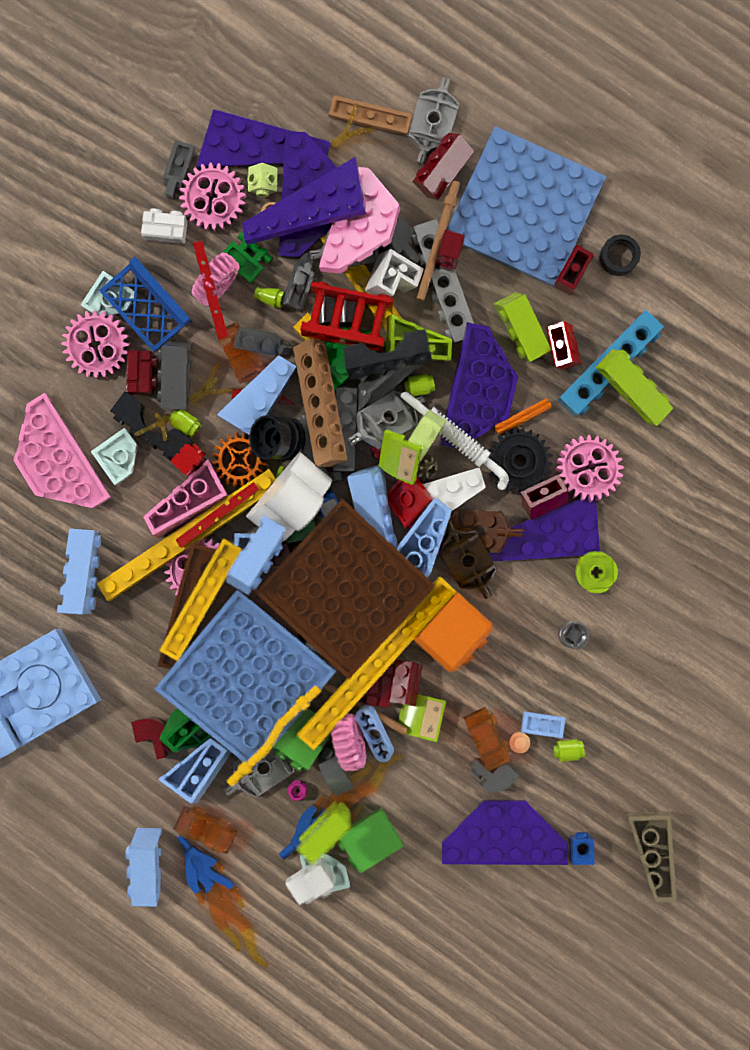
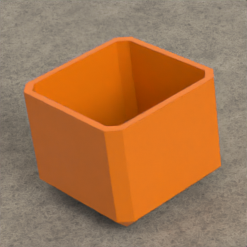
(455, 633)

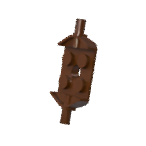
(494, 523)

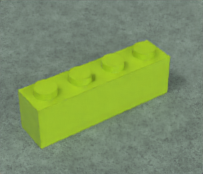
(634, 386)

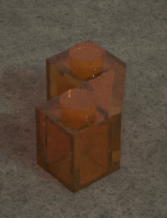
(242, 361)
(487, 739)
(208, 829)

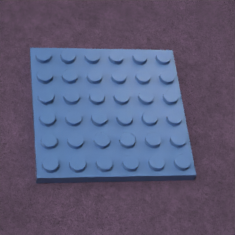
(525, 206)
(243, 677)

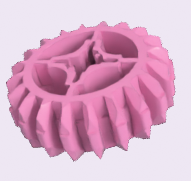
(223, 272)
(349, 743)

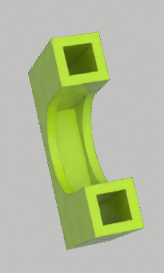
(324, 832)

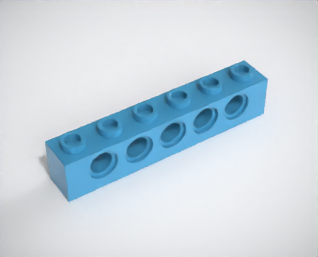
(644, 323)

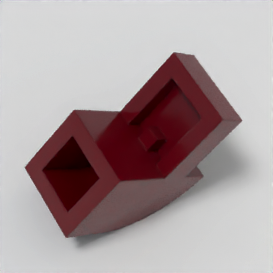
(148, 729)

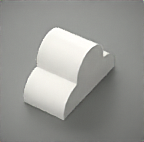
(293, 496)

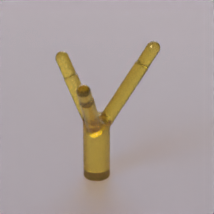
(346, 134)
(209, 383)
(162, 421)

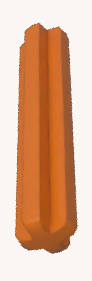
(523, 416)

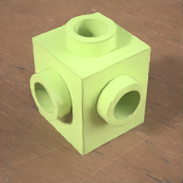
(262, 179)

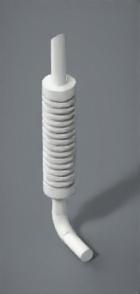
(462, 441)

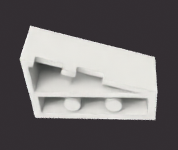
(457, 488)

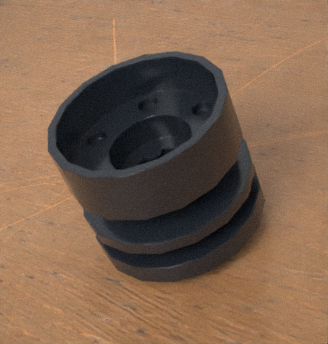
(277, 438)

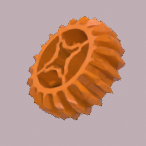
(227, 446)

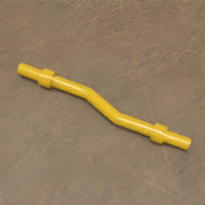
(245, 768)

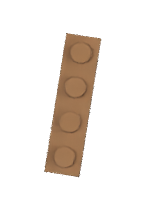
(371, 115)

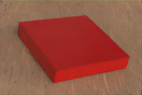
(408, 501)

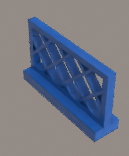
(160, 295)

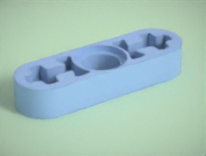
(373, 742)

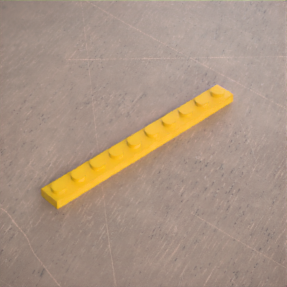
(168, 548)
(358, 684)

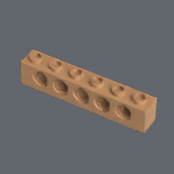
(320, 403)

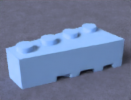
(259, 395)
(371, 500)
(80, 572)

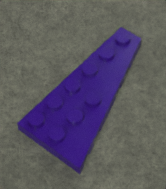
(244, 142)
(321, 202)
(559, 533)

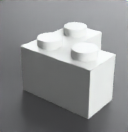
(393, 272)
(311, 882)

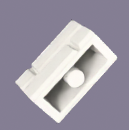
(164, 226)

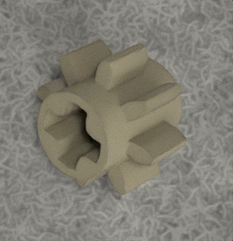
(427, 468)

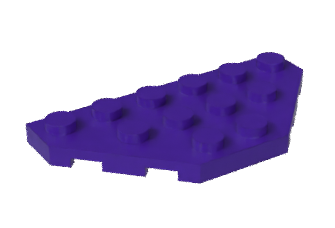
(302, 165)
(481, 384)
(504, 835)

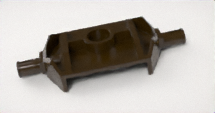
(464, 542)

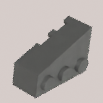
(174, 375)

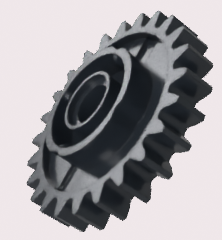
(530, 450)

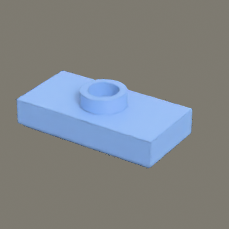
(543, 724)

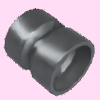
(573, 635)

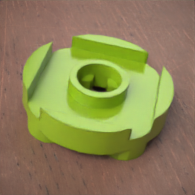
(589, 581)

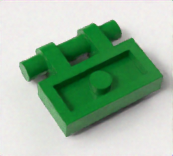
(248, 267)

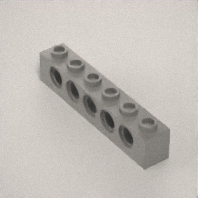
(426, 233)

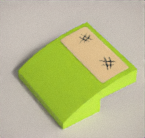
(400, 457)
(424, 719)

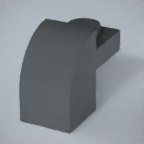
(401, 236)
(334, 775)
(496, 779)

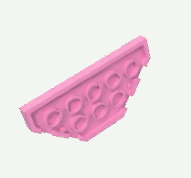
(358, 236)
(53, 460)

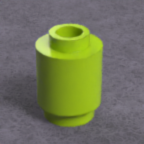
(419, 385)
(185, 423)
(569, 750)

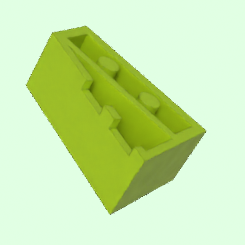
(523, 326)
(396, 328)

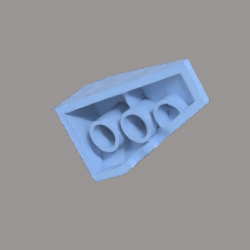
(425, 536)

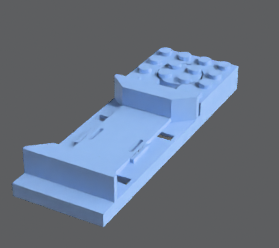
(41, 690)

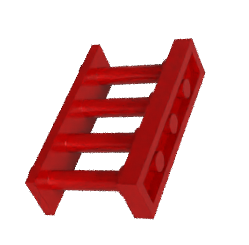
(333, 332)

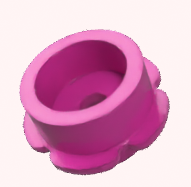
(292, 790)

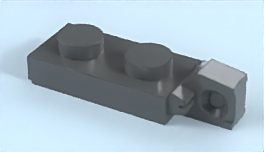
(177, 167)
(299, 283)
(261, 342)

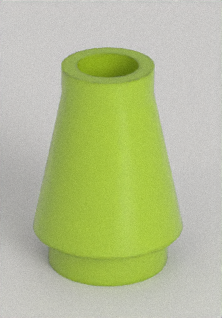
(270, 296)

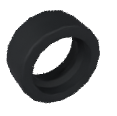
(627, 241)

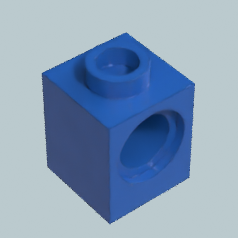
(585, 857)

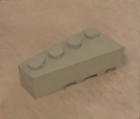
(655, 845)

